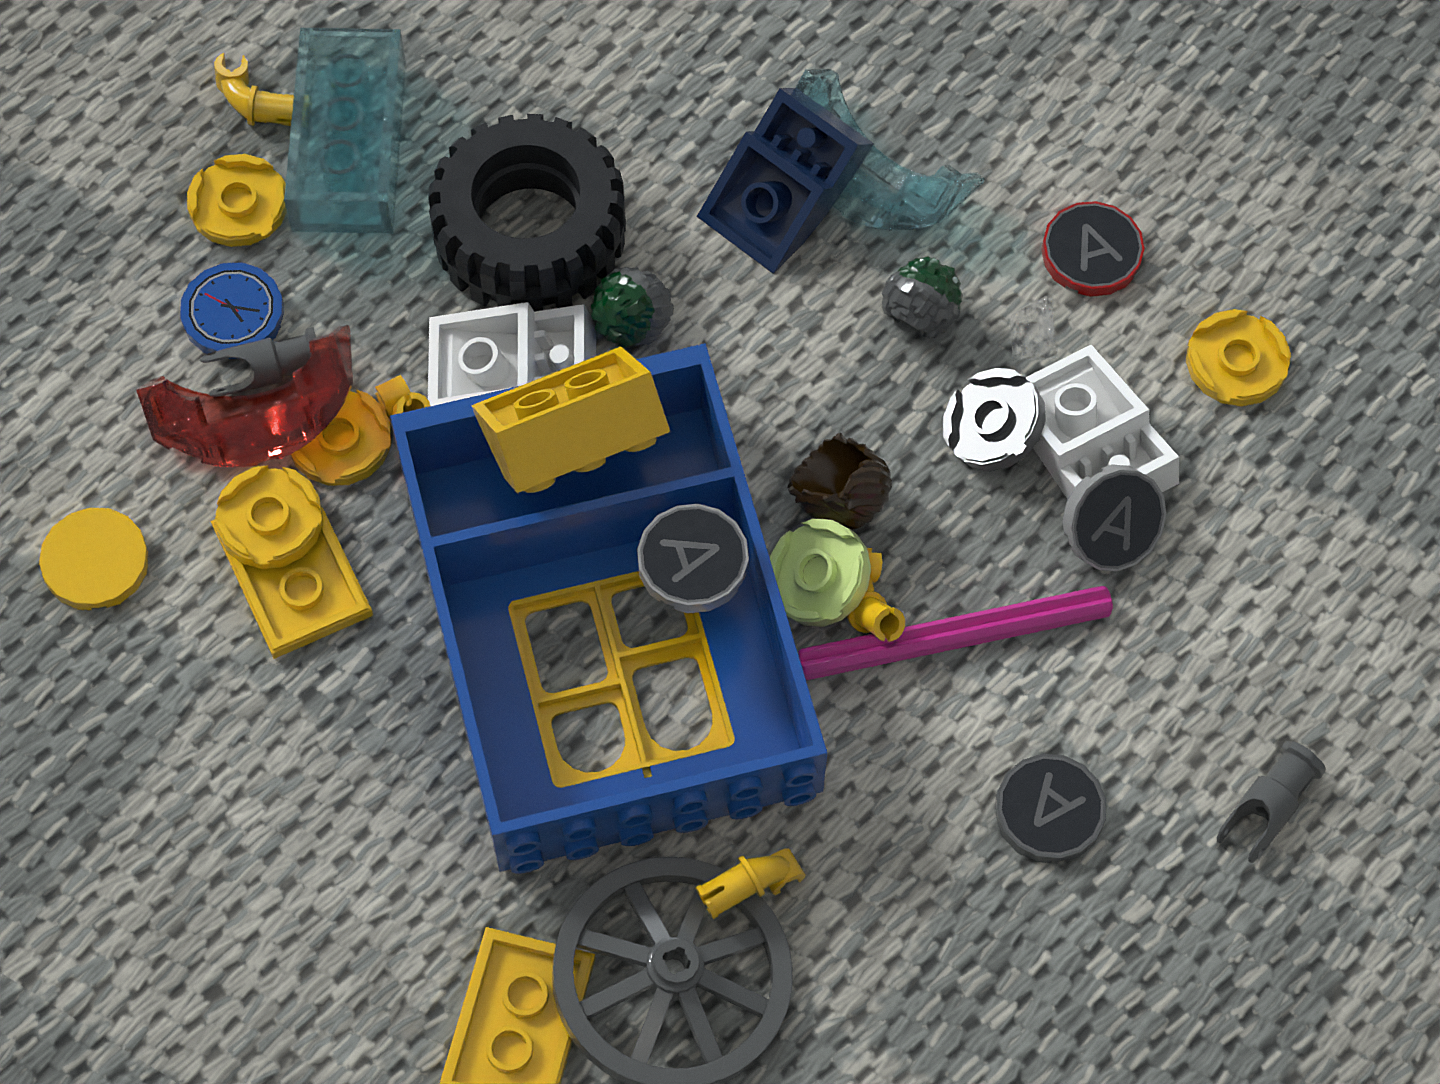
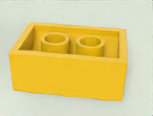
(572, 420)

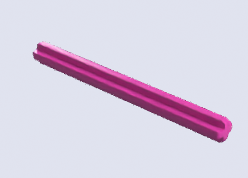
(957, 632)

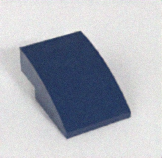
(784, 178)

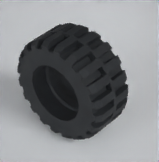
(515, 158)

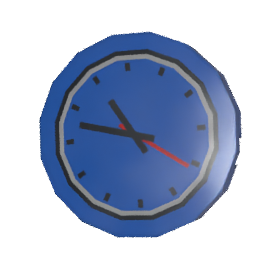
(231, 307)

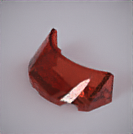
(258, 425)

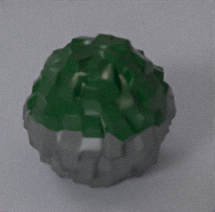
(923, 295)
(631, 307)

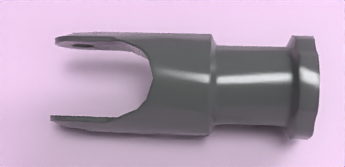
(268, 361)
(1276, 794)

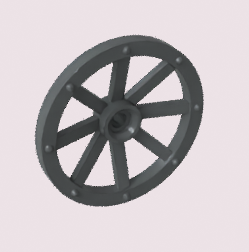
(662, 983)

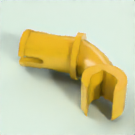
(250, 102)
(398, 398)
(873, 613)
(748, 878)

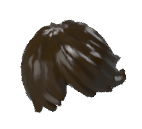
(842, 482)

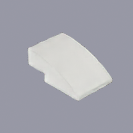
(504, 348)
(1097, 423)

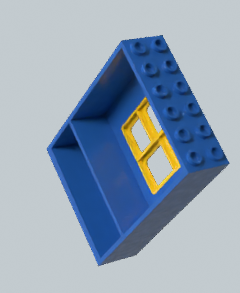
(514, 554)

